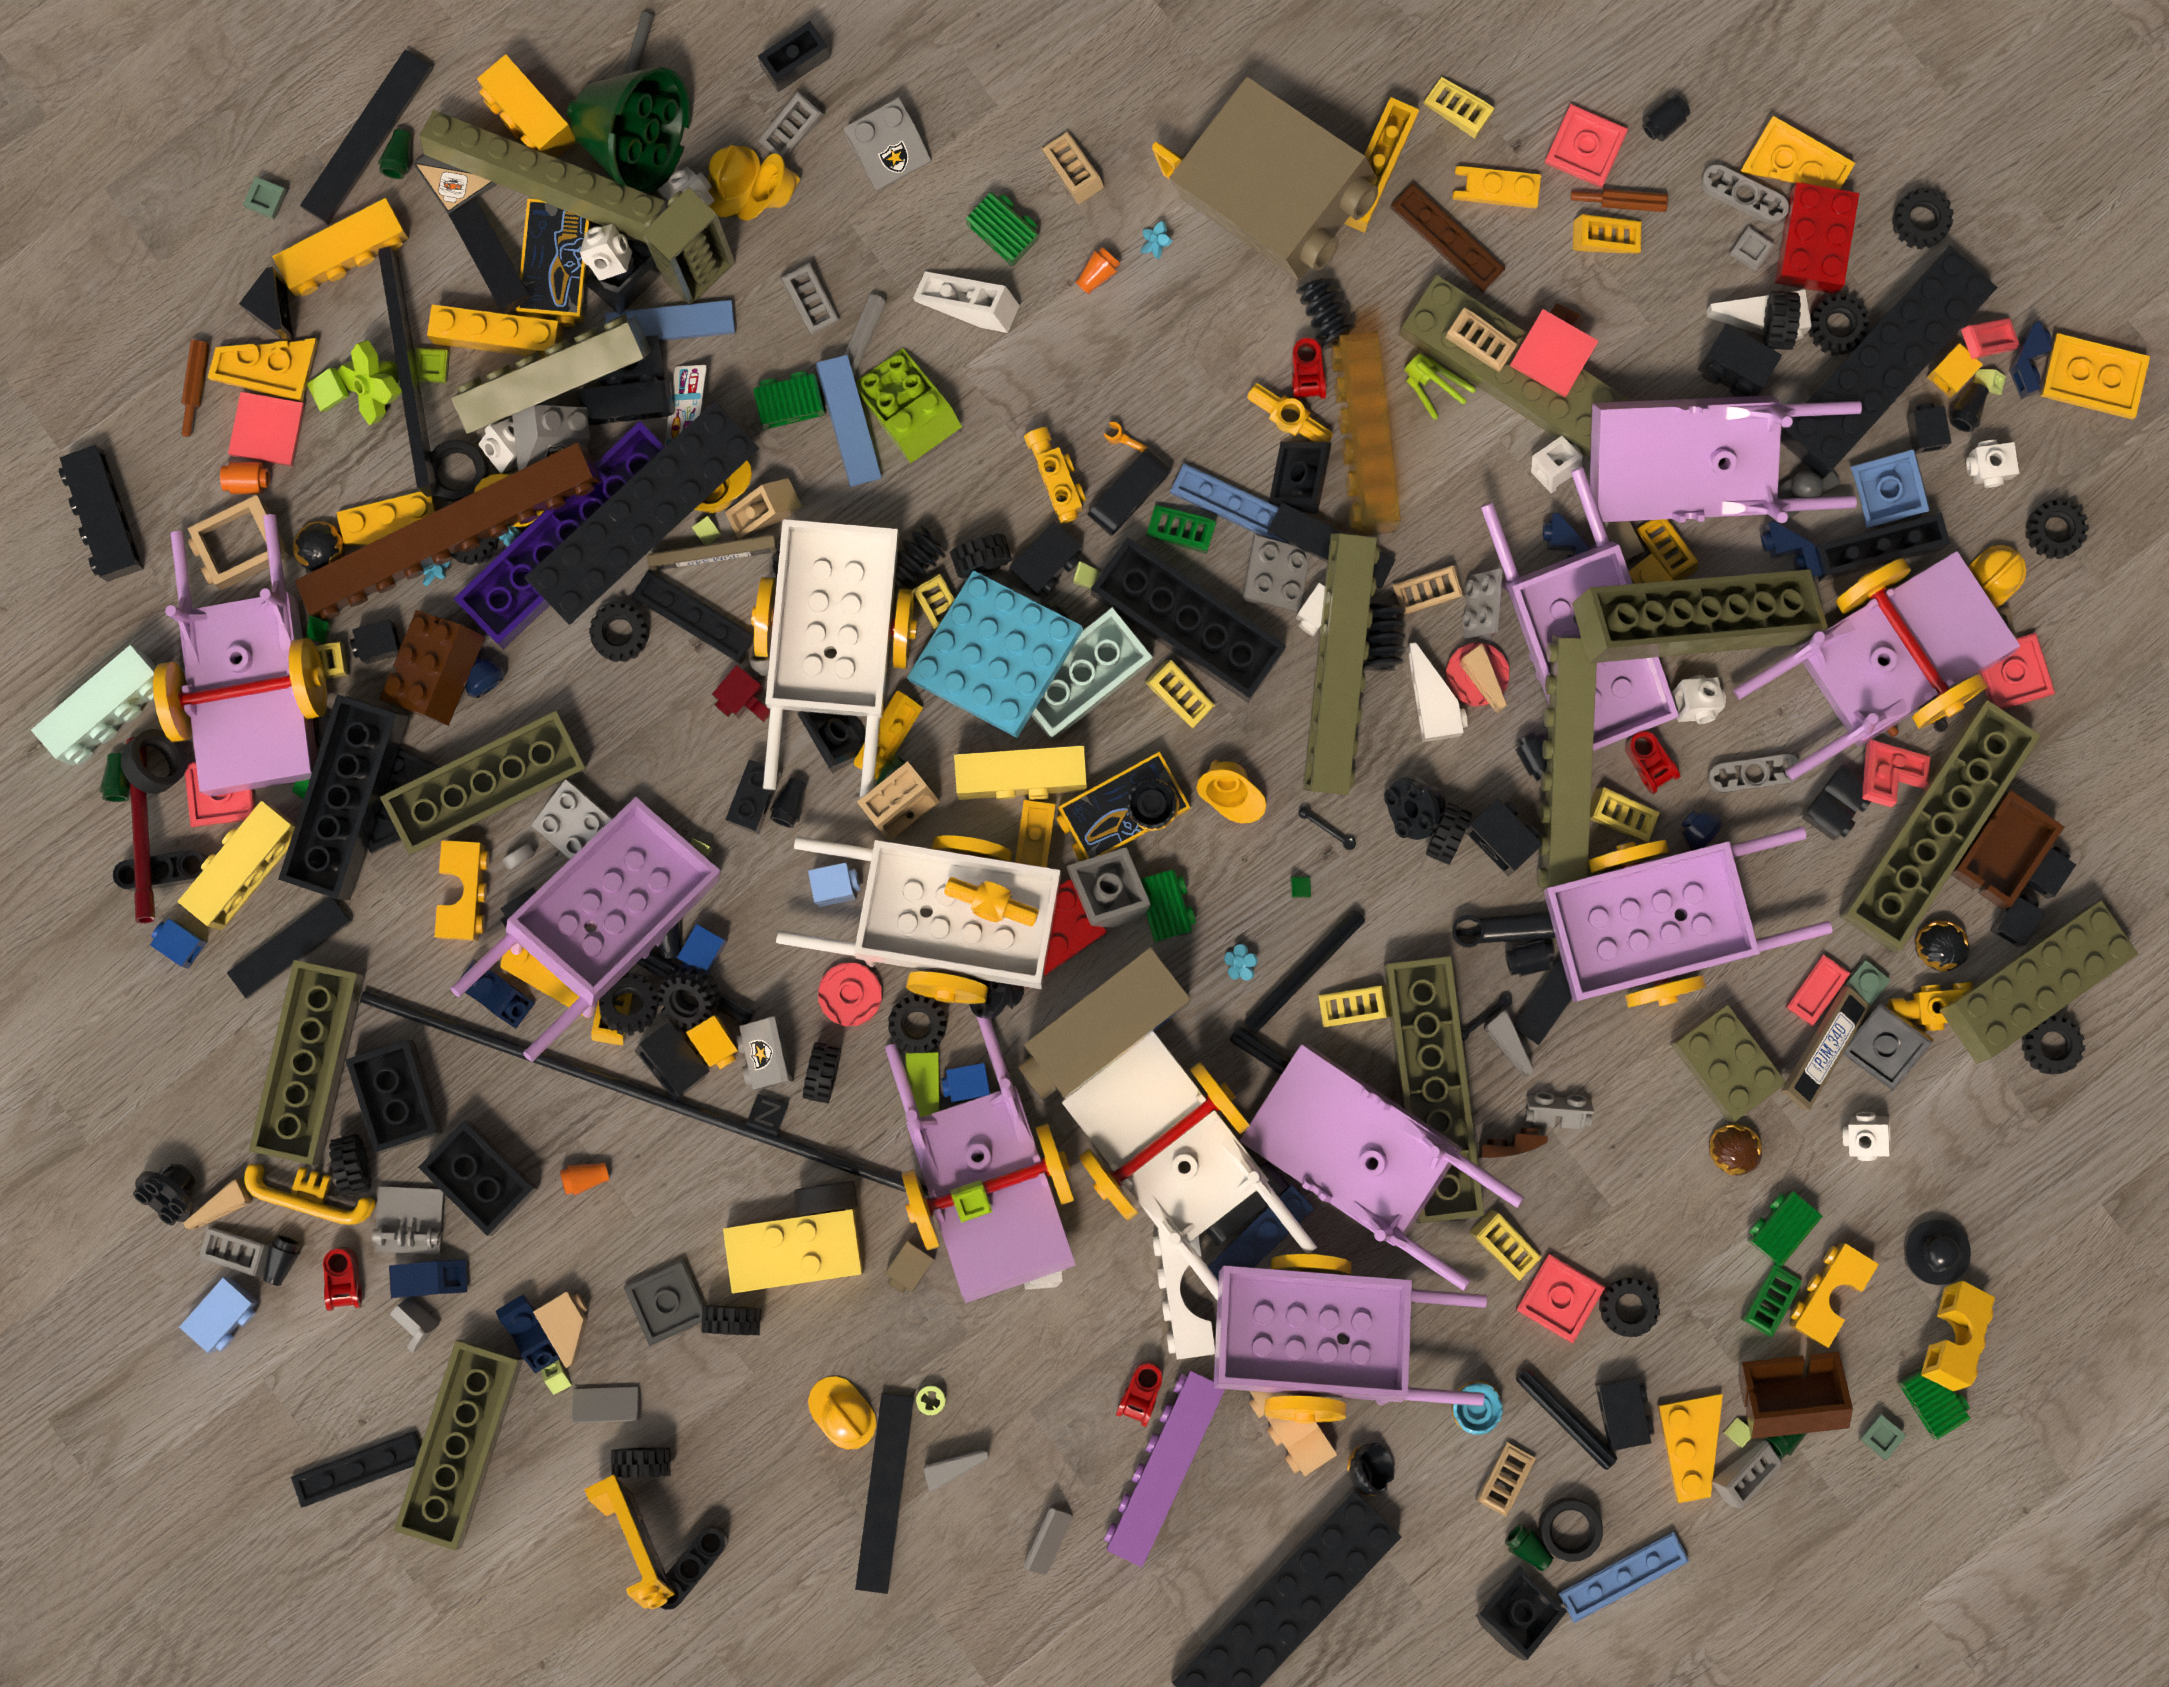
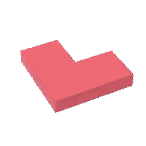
(1889, 765)

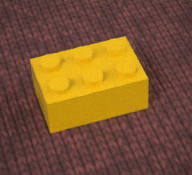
(524, 109)

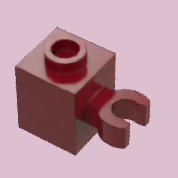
(738, 694)

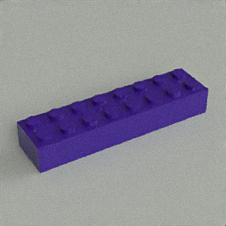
(500, 594)

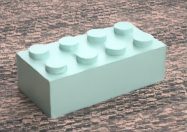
(1096, 668)
(98, 707)

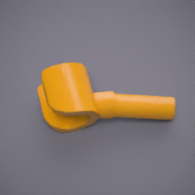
(1123, 438)

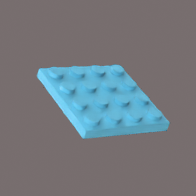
(995, 653)

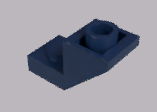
(2034, 345)
(1562, 536)
(1782, 541)
(500, 997)
(428, 1278)
(528, 1334)

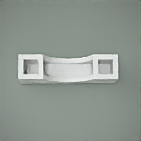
(1190, 1334)

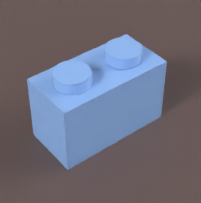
(833, 884)
(219, 1315)

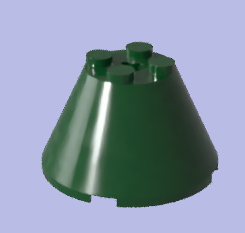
(633, 125)

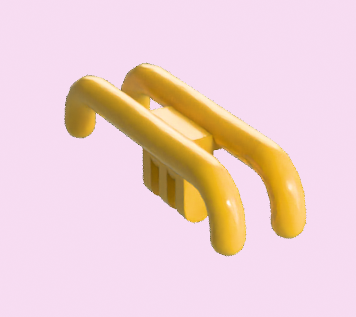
(306, 1196)

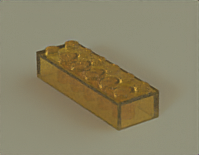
(1367, 434)

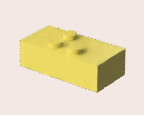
(1020, 773)
(239, 866)
(793, 1251)

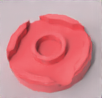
(1462, 685)
(850, 994)

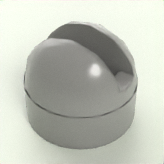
(759, 665)

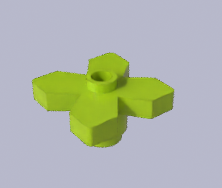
(372, 380)

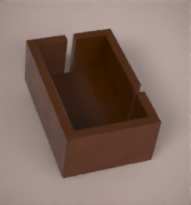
(432, 667)
(2007, 850)
(1786, 1404)

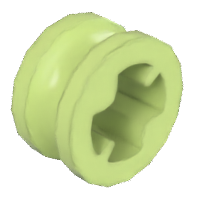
(922, 1404)

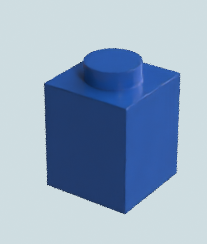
(177, 942)
(701, 949)
(966, 1083)

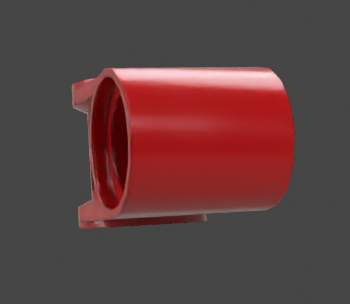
(1308, 377)
(1652, 762)
(342, 1281)
(1140, 1395)

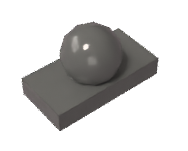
(1807, 485)

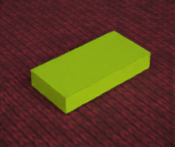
(923, 1077)

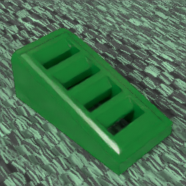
(1195, 520)
(1749, 1316)

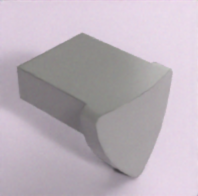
(415, 1321)

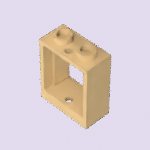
(244, 570)
(896, 797)

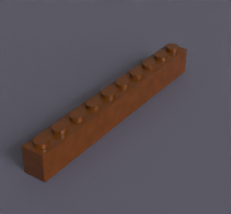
(449, 531)

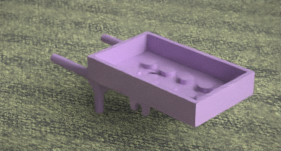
(1665, 457)
(1628, 692)
(624, 885)
(1328, 1126)

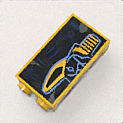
(553, 264)
(1101, 816)
(615, 1497)

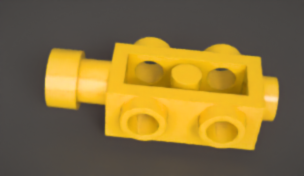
(1059, 482)
(1921, 1006)

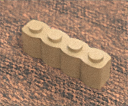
(1304, 1442)

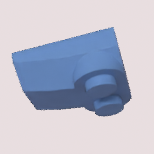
(1891, 489)

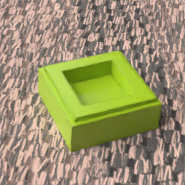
(432, 365)
(328, 389)
(971, 1201)

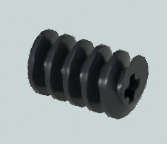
(1325, 310)
(915, 557)
(1384, 637)

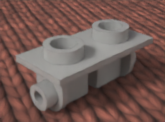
(1574, 1109)

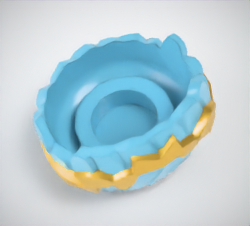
(1479, 1419)

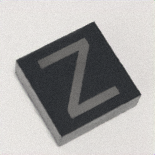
(767, 1115)

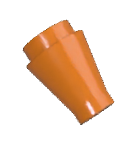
(1097, 270)
(583, 1177)

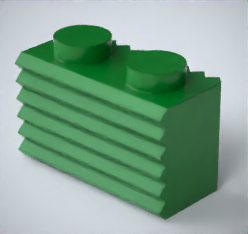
(1002, 228)
(788, 400)
(1167, 912)
(1783, 1227)
(1934, 1404)

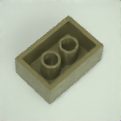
(1728, 1063)

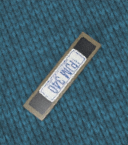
(712, 553)
(1826, 1048)

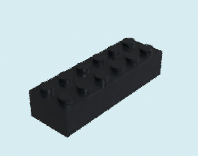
(1188, 620)
(343, 797)

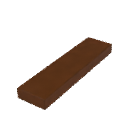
(1447, 238)

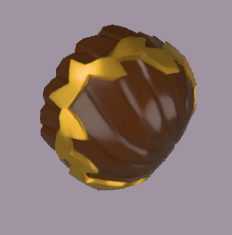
(1735, 1149)

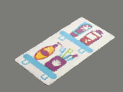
(686, 397)

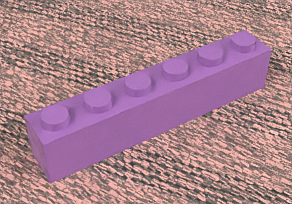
(1165, 1468)

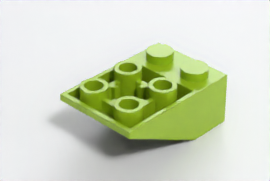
(907, 405)

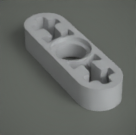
(1742, 181)
(1729, 769)

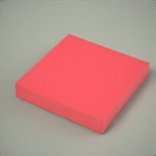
(1586, 146)
(1554, 353)
(266, 429)
(2020, 676)
(218, 809)
(1560, 1298)

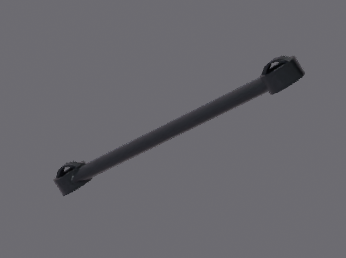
(1511, 928)

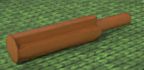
(1625, 199)
(193, 382)

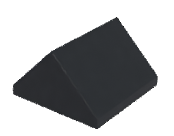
(626, 287)
(269, 304)
(1300, 475)
(835, 736)

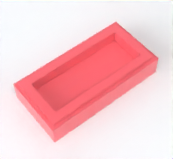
(1990, 338)
(1817, 990)

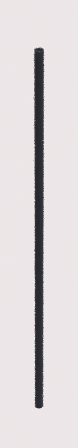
(636, 1091)

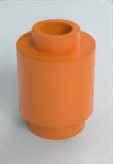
(244, 478)

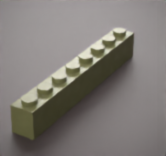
(538, 175)
(1340, 664)
(1568, 762)

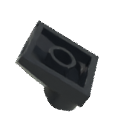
(1519, 1614)

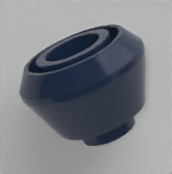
(483, 678)
(1701, 828)

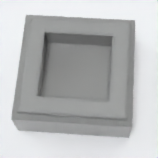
(1752, 249)

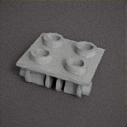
(1276, 574)
(1482, 605)
(570, 819)
(408, 1220)

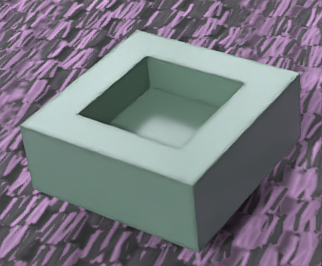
(264, 198)
(1867, 982)
(1882, 1437)

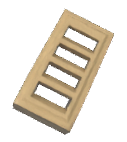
(1085, 183)
(1474, 349)
(1456, 584)
(1480, 671)
(227, 1200)
(1483, 1496)

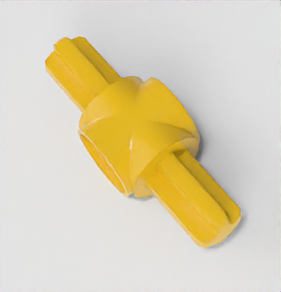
(1275, 406)
(991, 901)

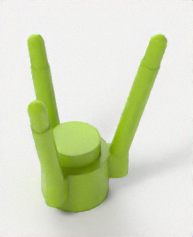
(1425, 370)

